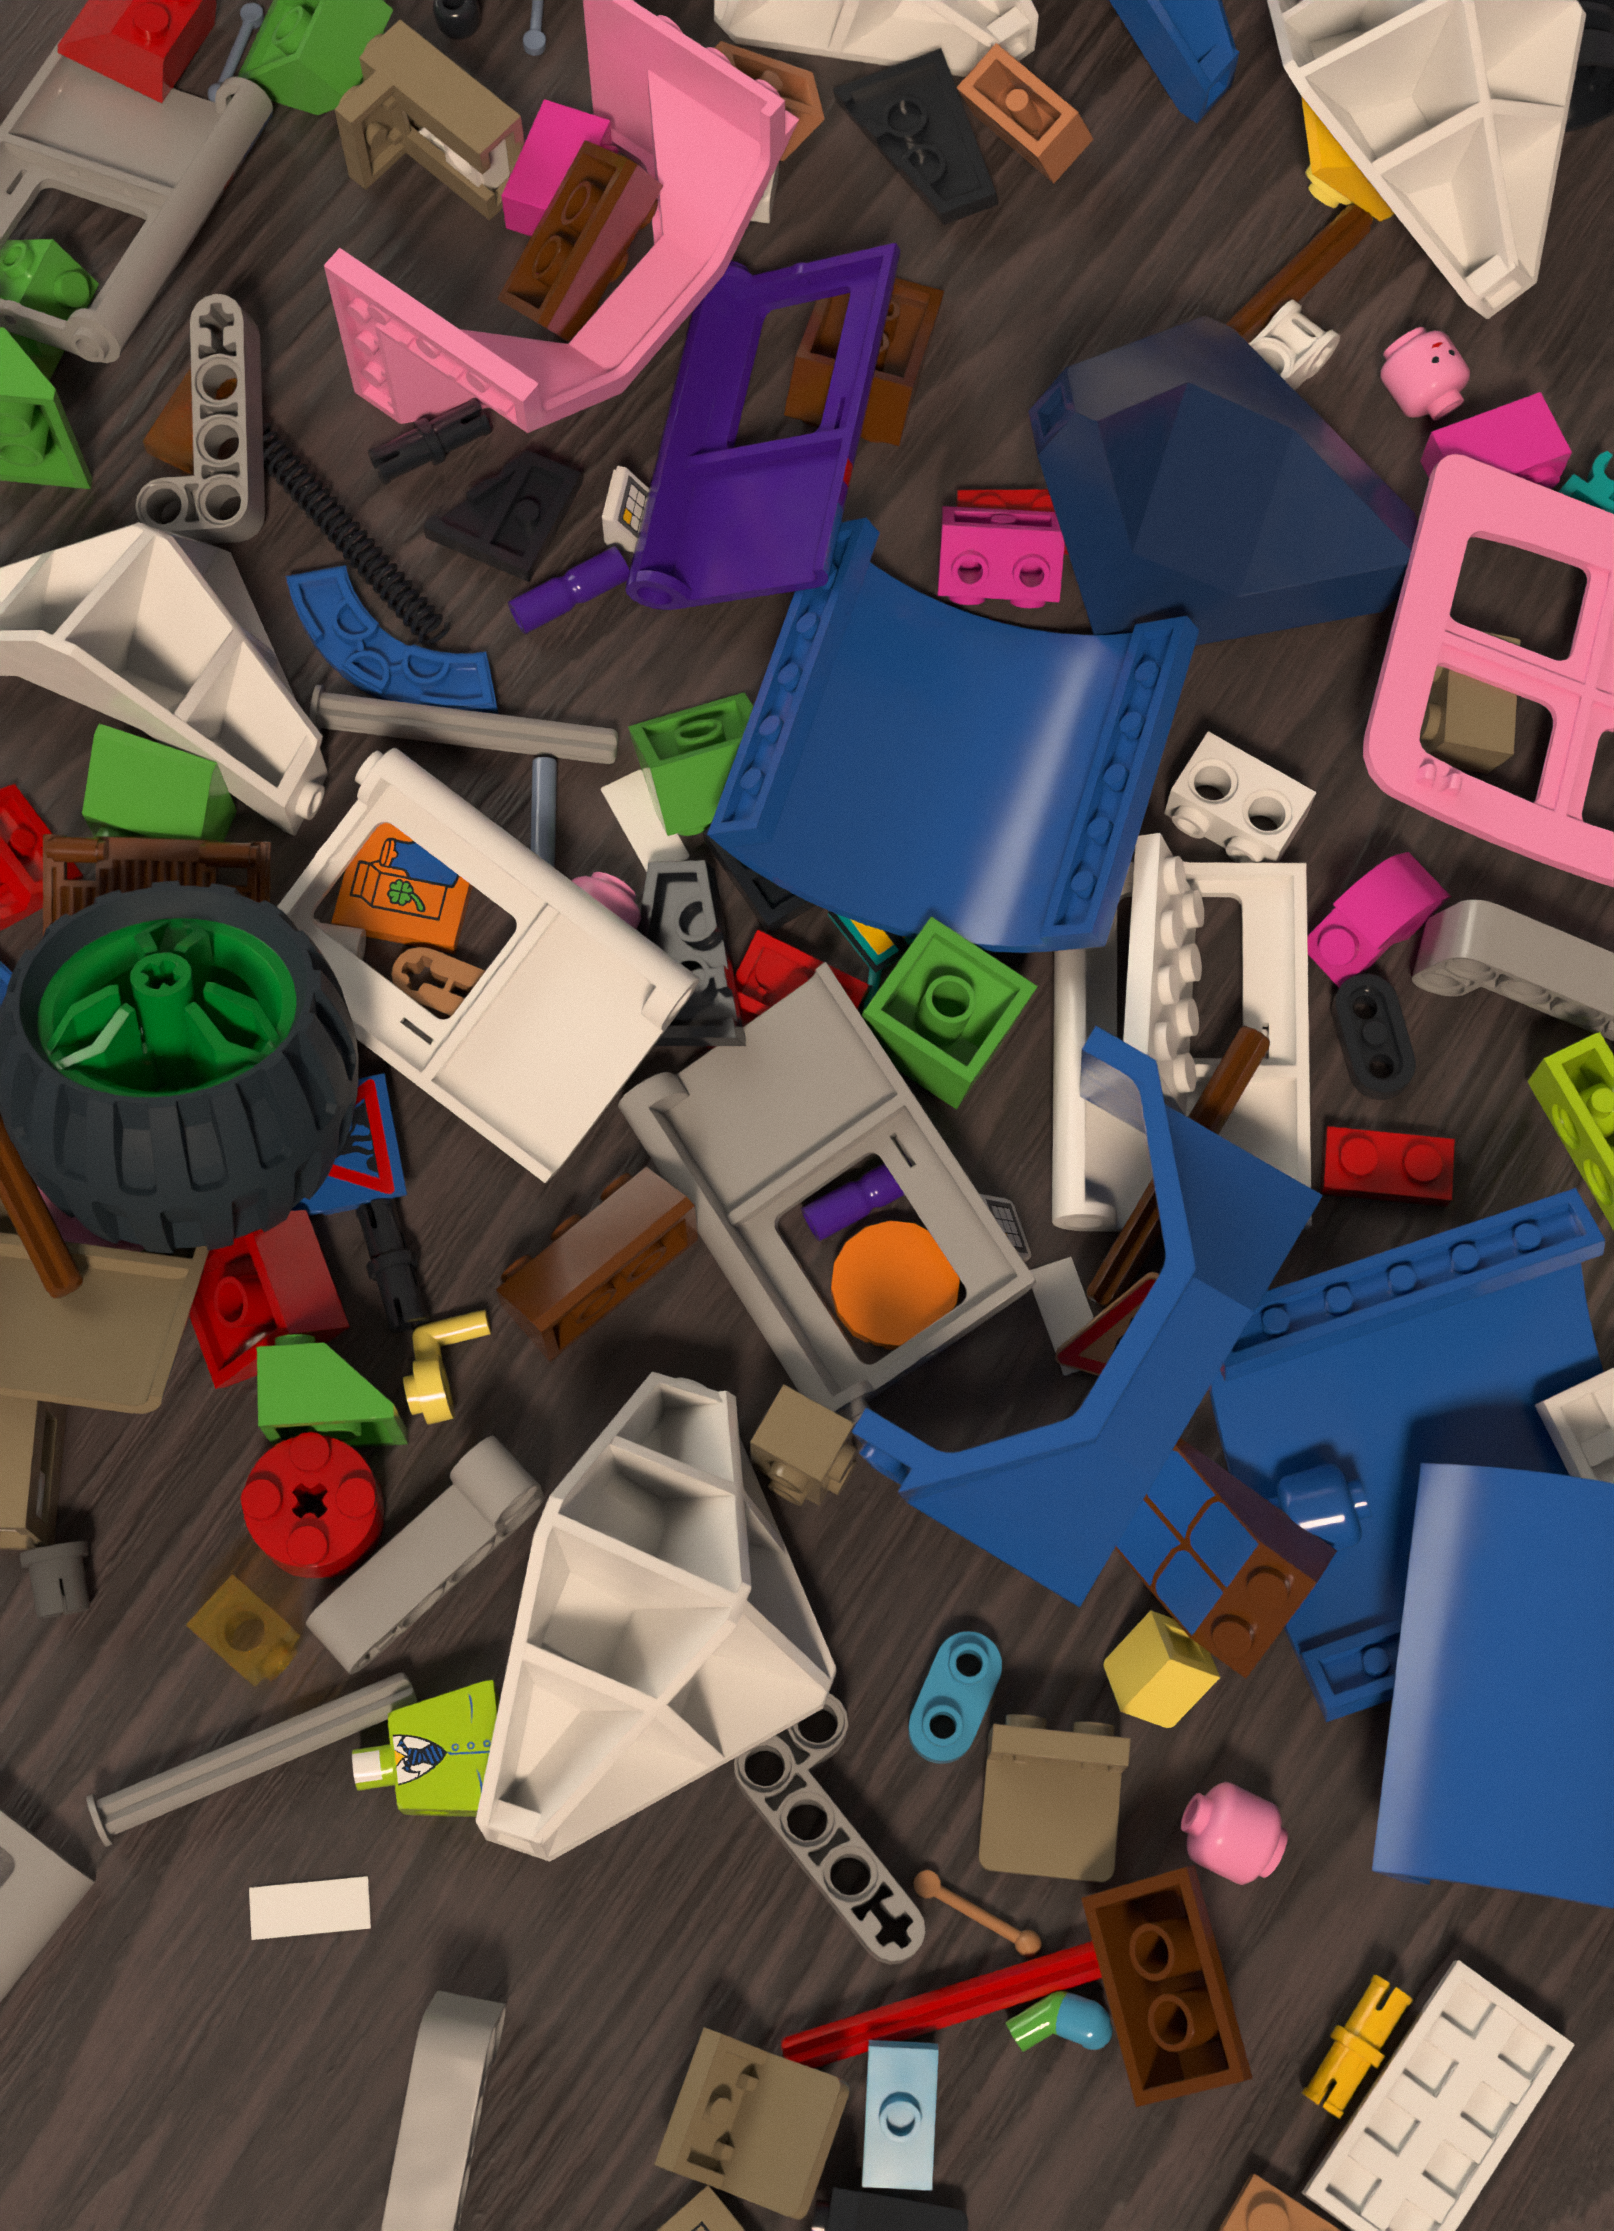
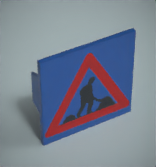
(369, 1160)

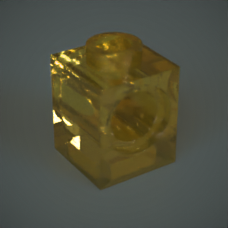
(225, 1612)

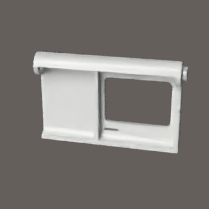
(1106, 1163)

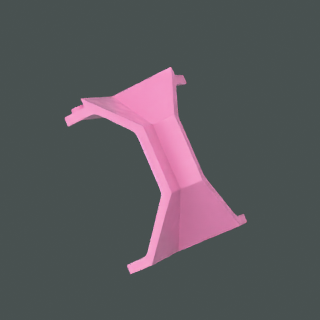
(691, 127)

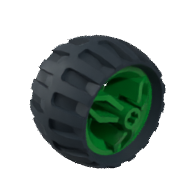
(177, 1066)

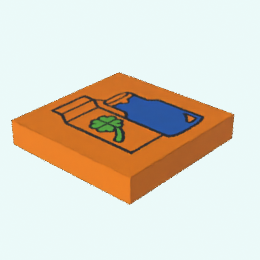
(402, 893)

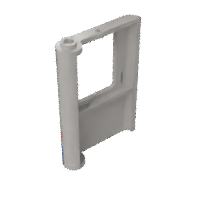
(129, 154)

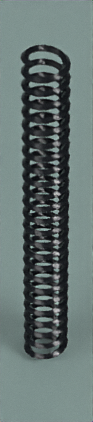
(415, 600)

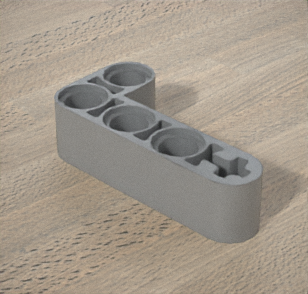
(212, 425)
(1520, 959)
(428, 1557)
(836, 1842)
(442, 2112)

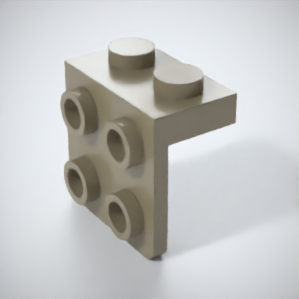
(1052, 1799)
(753, 2124)

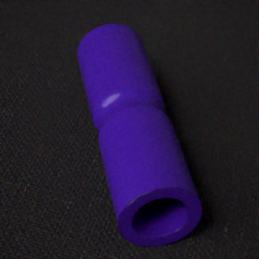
(563, 593)
(851, 1202)

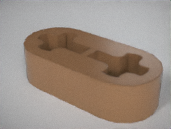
(445, 970)

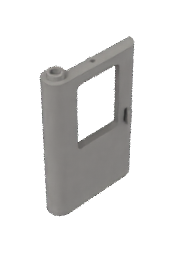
(778, 1121)

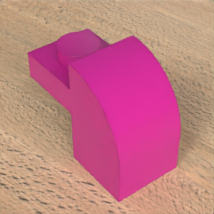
(1373, 915)

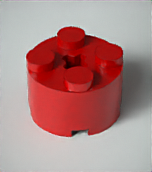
(299, 1540)

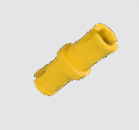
(1357, 2046)

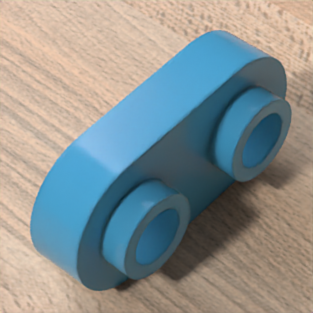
(955, 1696)

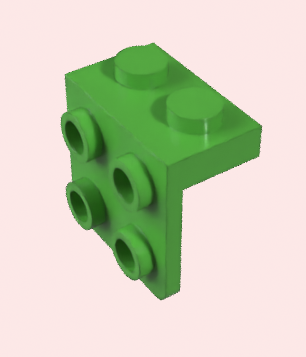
(47, 281)

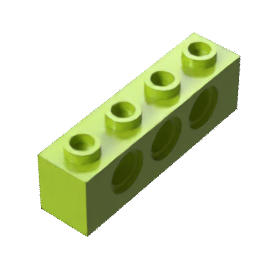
(1579, 1101)

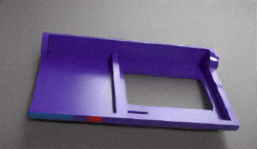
(771, 511)

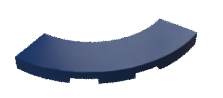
(376, 660)

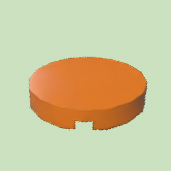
(892, 1283)

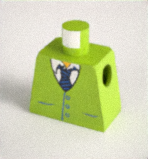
(435, 1752)

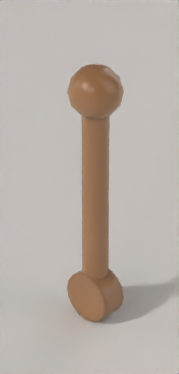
(928, 1886)

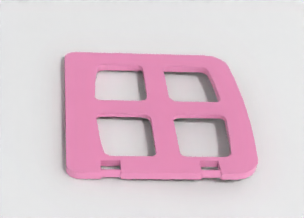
(1491, 504)

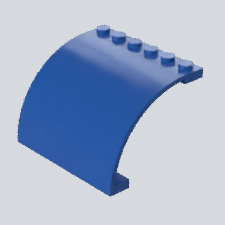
(950, 762)
(1400, 1367)
(1505, 1688)

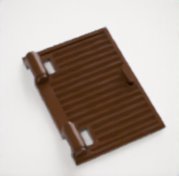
(139, 861)

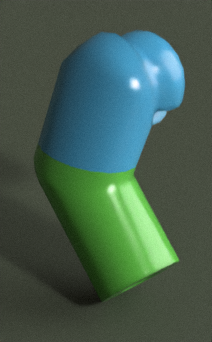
(1065, 2016)

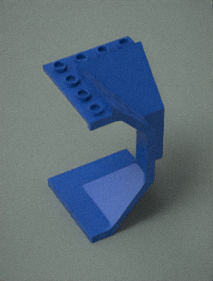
(1069, 1489)

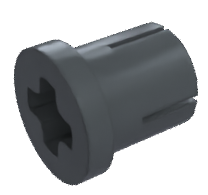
(58, 1578)

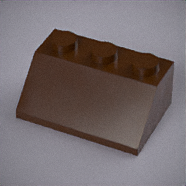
(581, 240)
(598, 1260)
(1166, 1987)

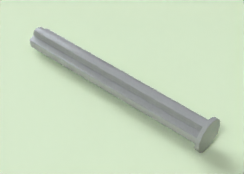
(462, 727)
(249, 1756)

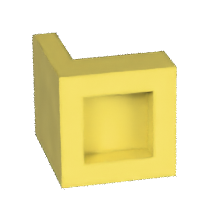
(1159, 1671)

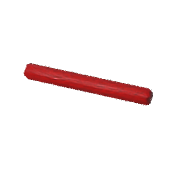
(944, 2006)

